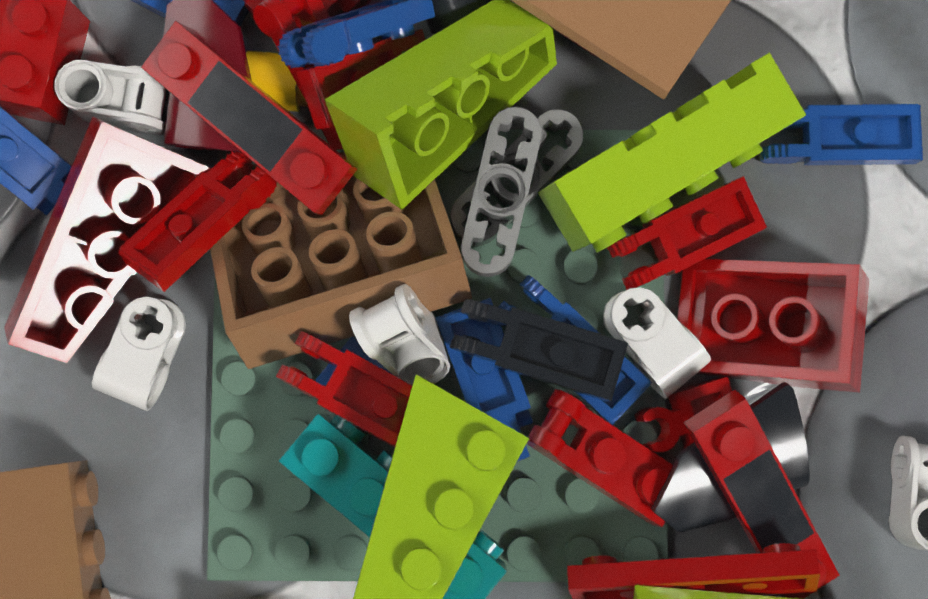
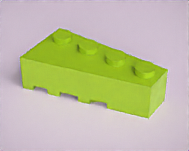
(439, 97)
(672, 156)
(435, 494)

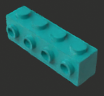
(353, 480)

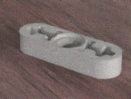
(496, 147)
(556, 158)

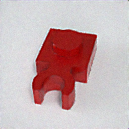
(684, 405)

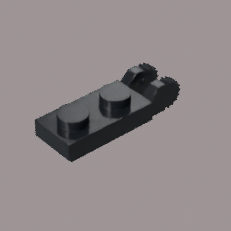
(547, 350)

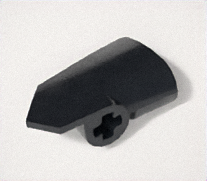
(692, 493)

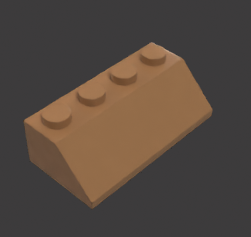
(50, 534)

